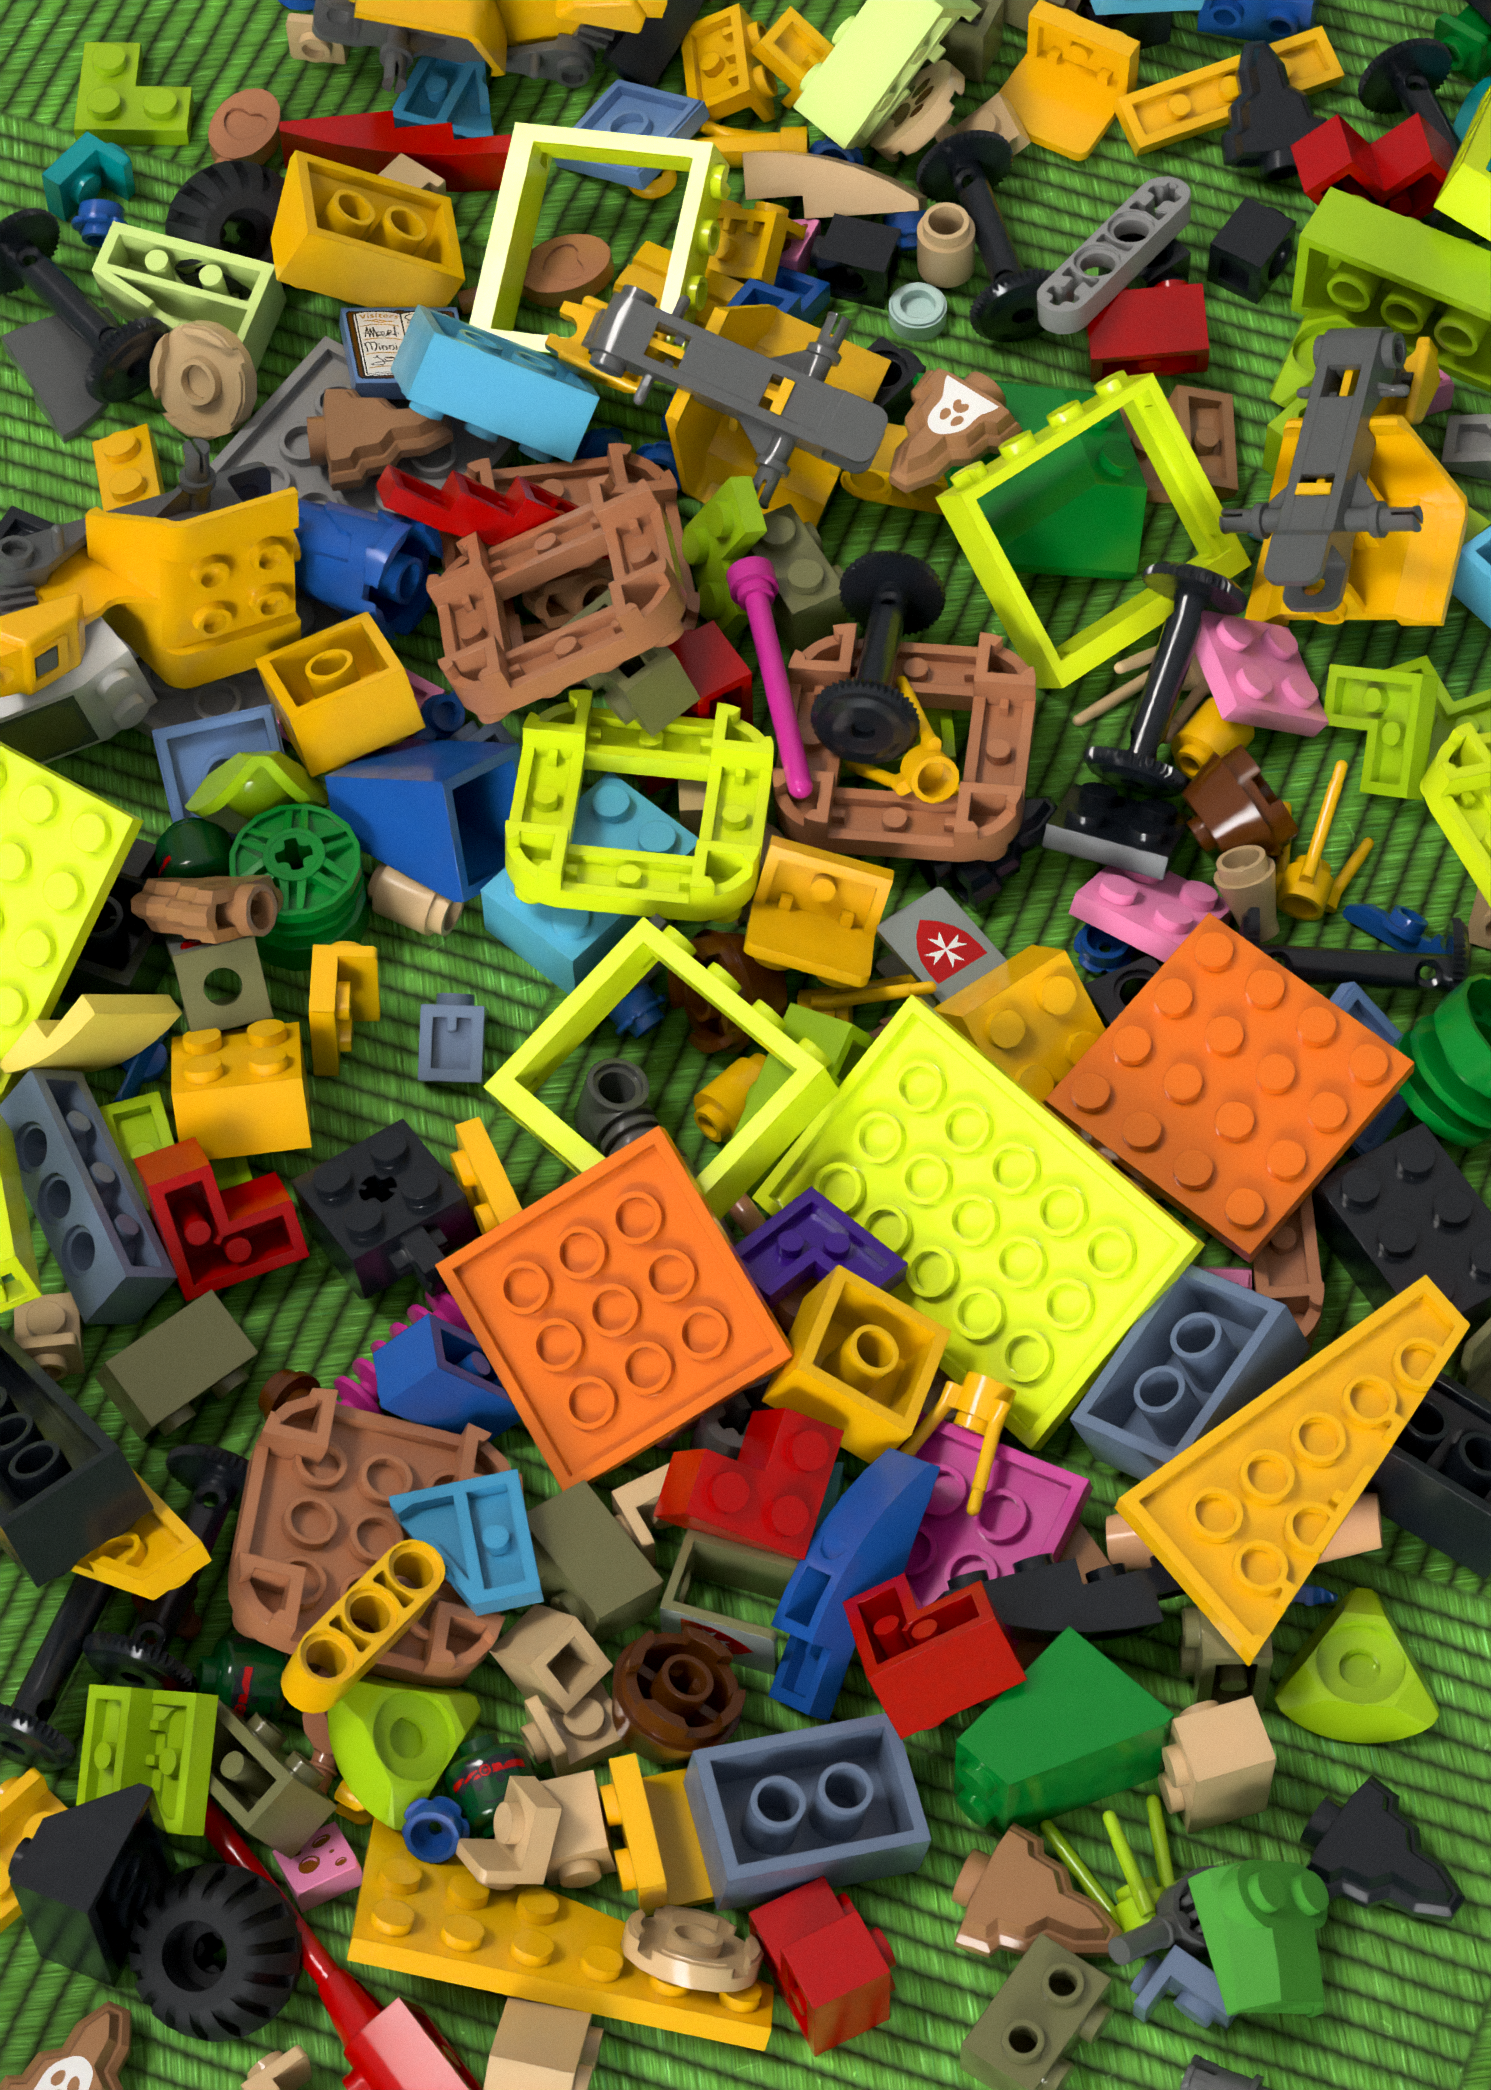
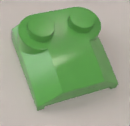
(1262, 1934)

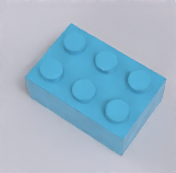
(493, 386)
(572, 941)

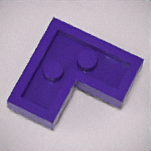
(810, 1241)

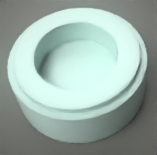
(917, 311)

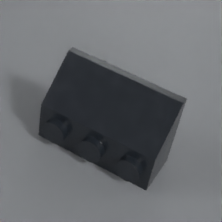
(1441, 1475)
(89, 1878)

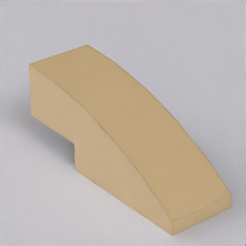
(826, 184)

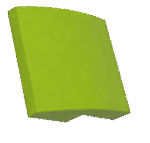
(152, 1741)

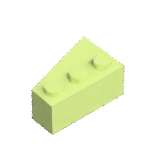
(873, 65)
(141, 280)

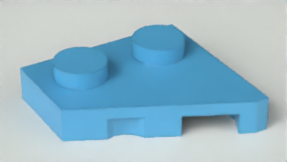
(446, 93)
(482, 1538)

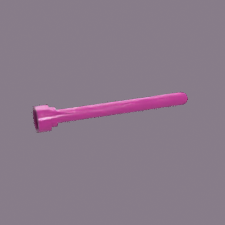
(754, 588)

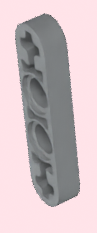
(1125, 259)

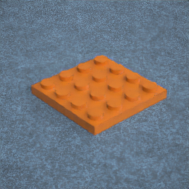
(1229, 1087)
(615, 1310)

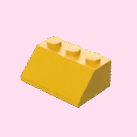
(364, 237)

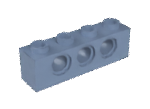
(85, 1198)

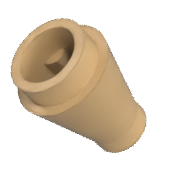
(1246, 881)

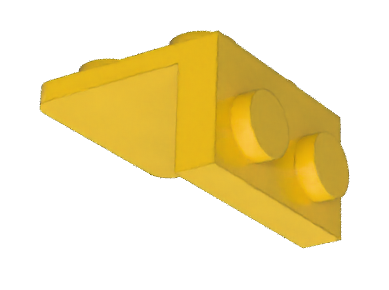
(1070, 80)
(816, 913)
(659, 1837)

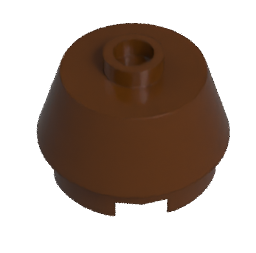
(1236, 806)
(712, 1028)
(675, 1695)

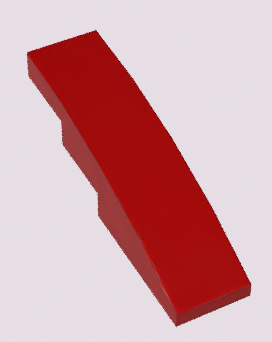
(373, 142)
(470, 506)

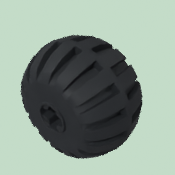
(221, 194)
(185, 1928)

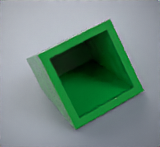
(1059, 1739)

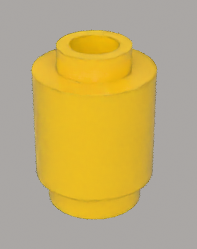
(1205, 734)
(723, 1099)

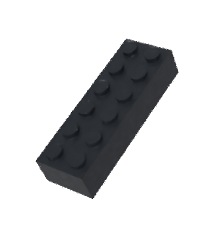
(59, 1474)

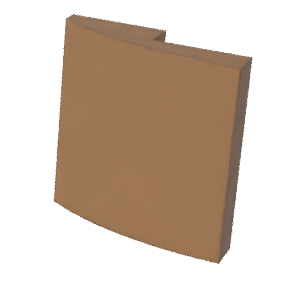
(1210, 430)

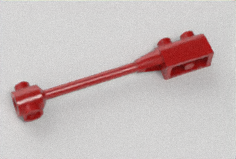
(384, 2046)

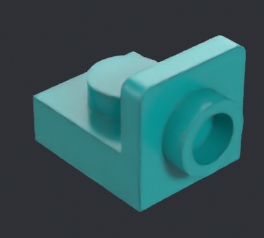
(83, 171)

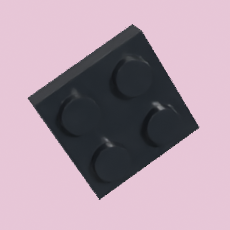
(1117, 830)

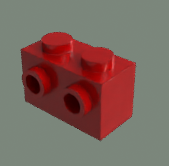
(1150, 332)

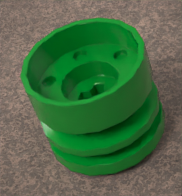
(318, 871)
(1453, 1065)

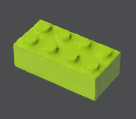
(1401, 277)

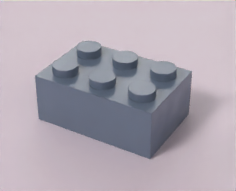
(1186, 1371)
(805, 1808)

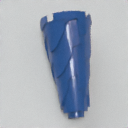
(366, 563)

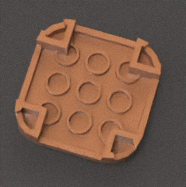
(323, 1516)

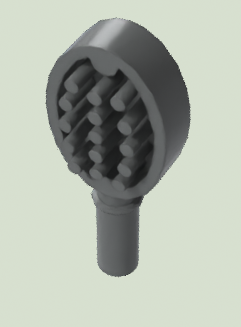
(1173, 1924)

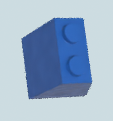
(432, 809)

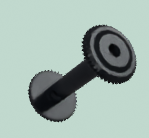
(1407, 80)
(966, 171)
(120, 353)
(1192, 592)
(866, 716)
(1371, 967)
(130, 1661)
(24, 1725)

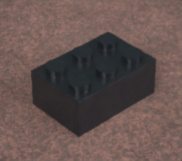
(1407, 1217)

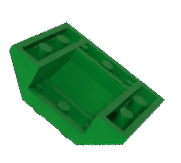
(1075, 506)

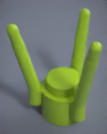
(1140, 1895)

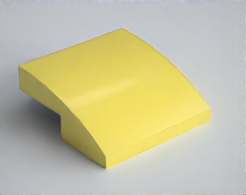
(93, 1033)

